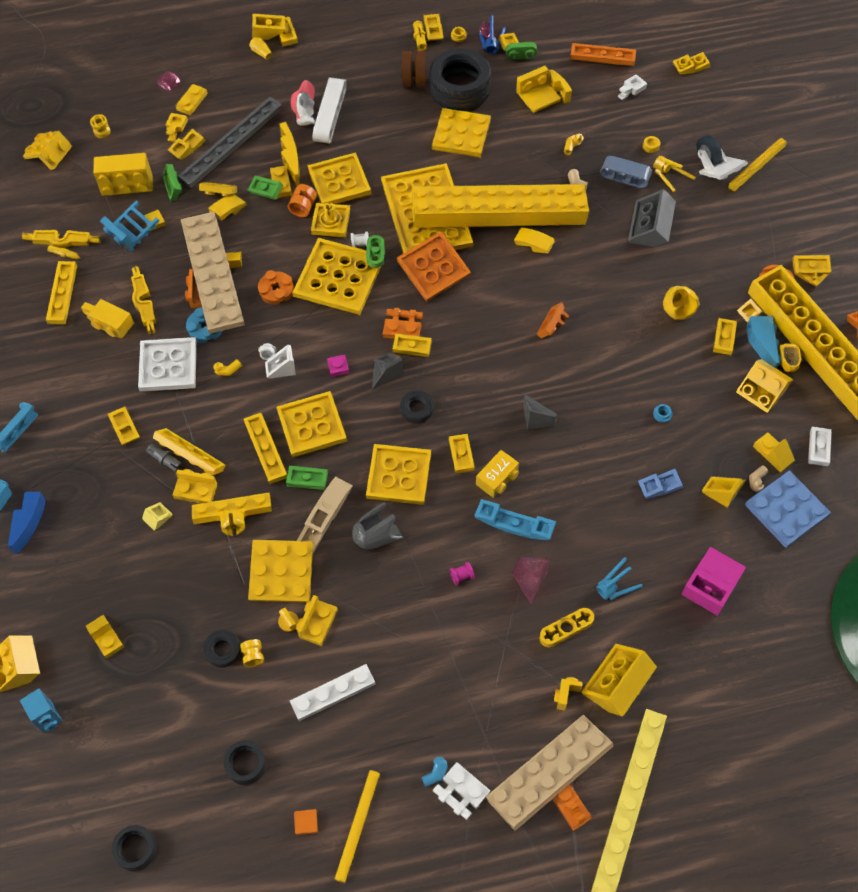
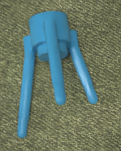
(607, 588)

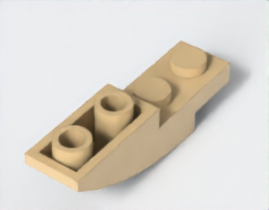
(325, 511)

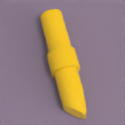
(63, 252)

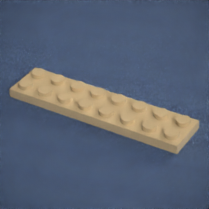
(212, 273)

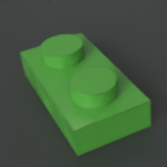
(171, 183)
(265, 187)
(307, 477)

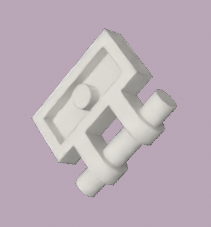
(466, 786)

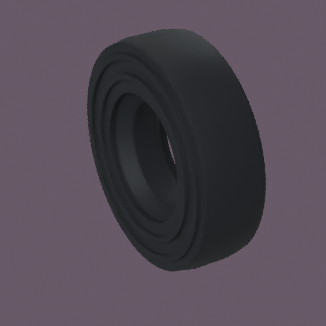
(416, 417)
(216, 637)

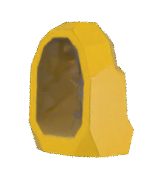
(790, 357)

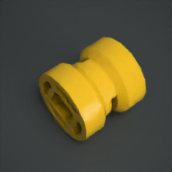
(100, 126)
(252, 654)

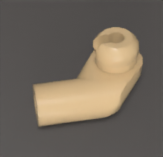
(574, 178)
(755, 478)

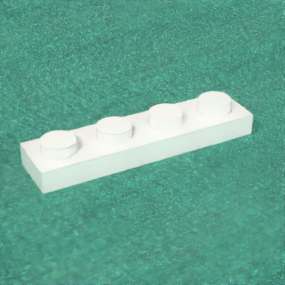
(332, 692)

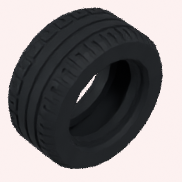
(460, 63)

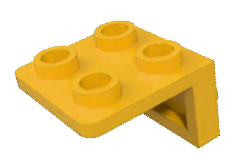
(49, 147)

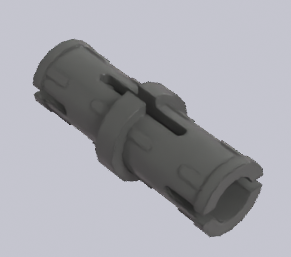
(164, 457)

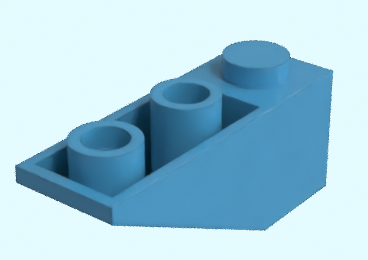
(762, 337)

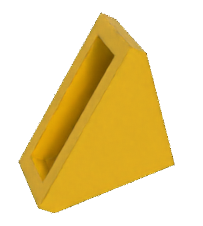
(723, 489)

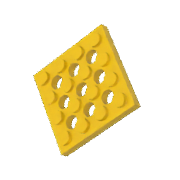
(327, 280)

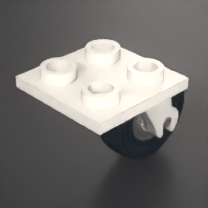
(714, 159)

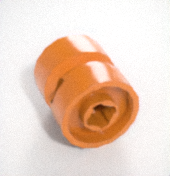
(302, 200)

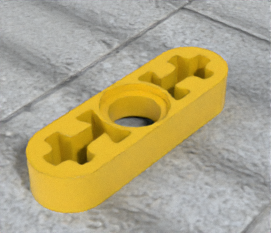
(582, 625)

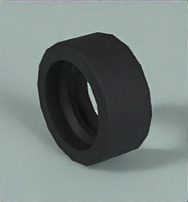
(236, 748)
(122, 836)

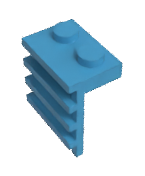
(122, 234)

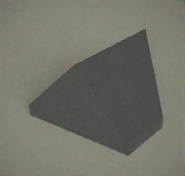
(386, 369)
(537, 415)

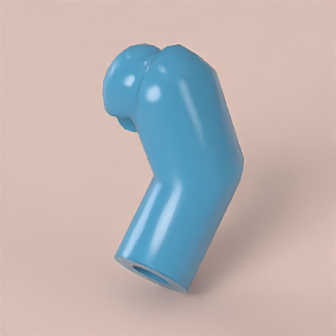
(437, 773)

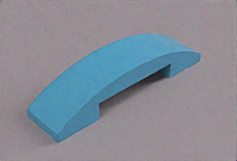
(514, 523)

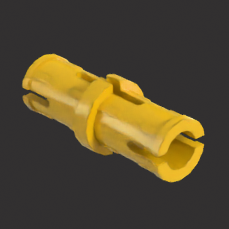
(419, 32)

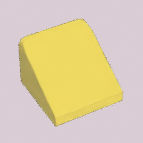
(156, 515)

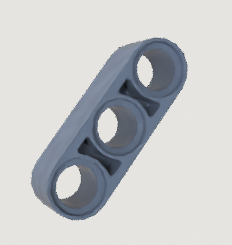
(626, 171)

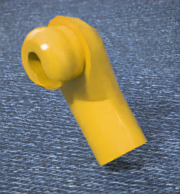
(572, 142)
(227, 370)

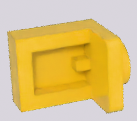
(561, 694)

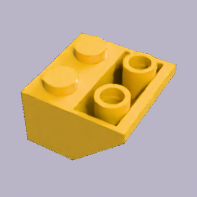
(764, 385)
(17, 662)

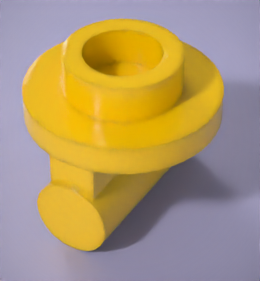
(287, 620)

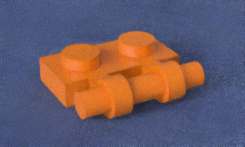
(397, 326)

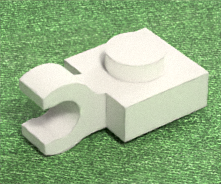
(632, 85)

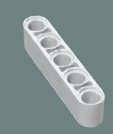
(329, 110)

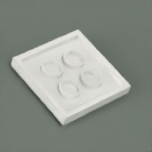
(167, 364)

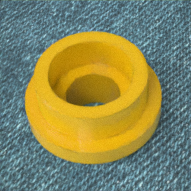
(458, 34)

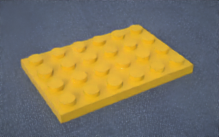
(399, 194)

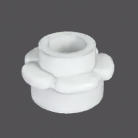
(267, 351)

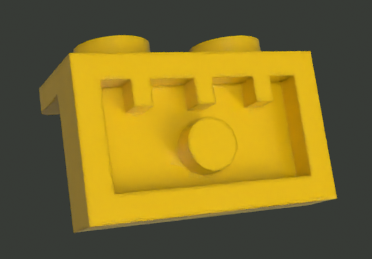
(194, 486)
(316, 621)

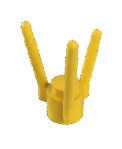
(664, 165)

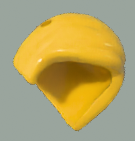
(680, 302)

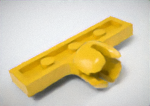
(231, 511)

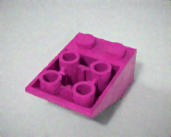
(713, 581)

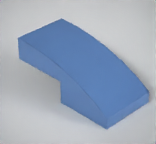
(660, 485)

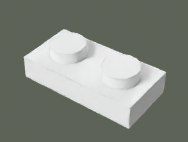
(819, 446)

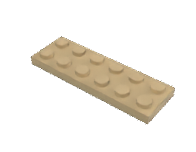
(549, 772)

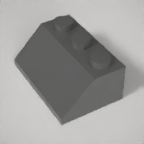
(652, 219)

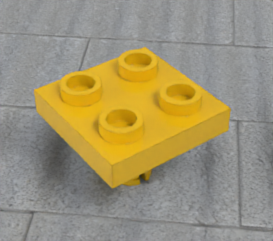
(330, 220)

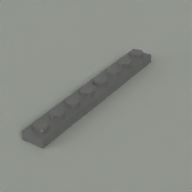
(230, 142)

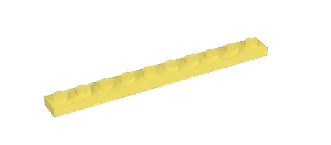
(629, 803)

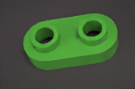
(522, 50)
(375, 253)

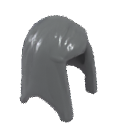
(374, 531)

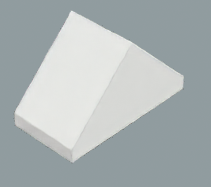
(281, 364)

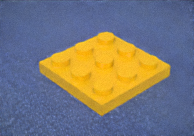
(461, 132)
(339, 179)
(311, 424)
(398, 474)
(281, 571)

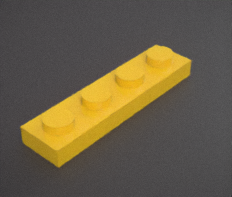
(61, 292)
(265, 448)
(189, 451)

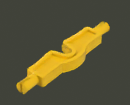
(71, 238)
(144, 307)

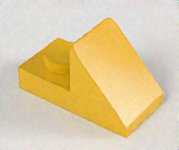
(776, 453)
(104, 636)

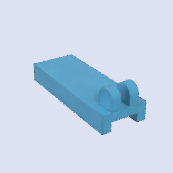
(17, 426)

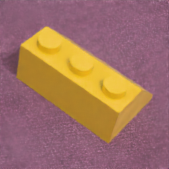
(619, 679)

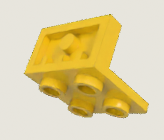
(536, 90)

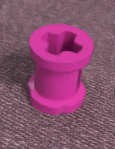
(462, 573)

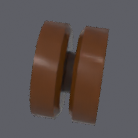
(413, 69)

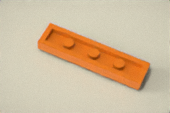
(603, 54)

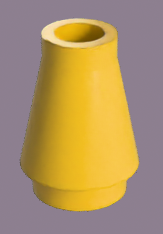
(258, 46)

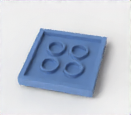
(787, 509)

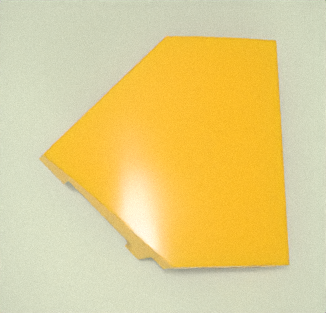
(812, 268)

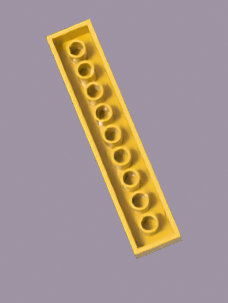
(499, 205)
(812, 331)

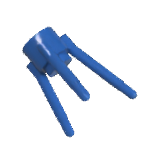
(491, 45)

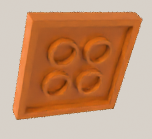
(433, 266)

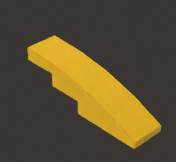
(289, 153)

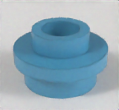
(663, 408)

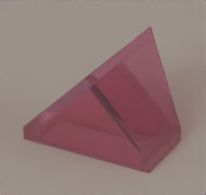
(530, 574)

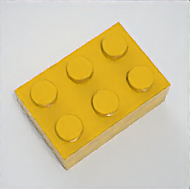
(123, 174)

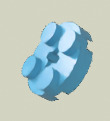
(195, 329)

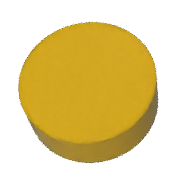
(651, 144)

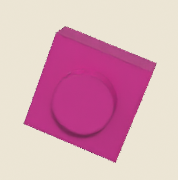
(338, 365)

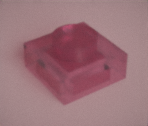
(168, 80)

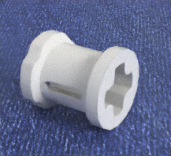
(359, 239)

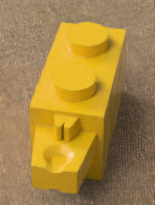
(108, 318)

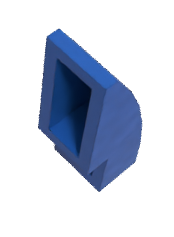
(25, 520)

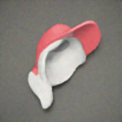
(303, 102)

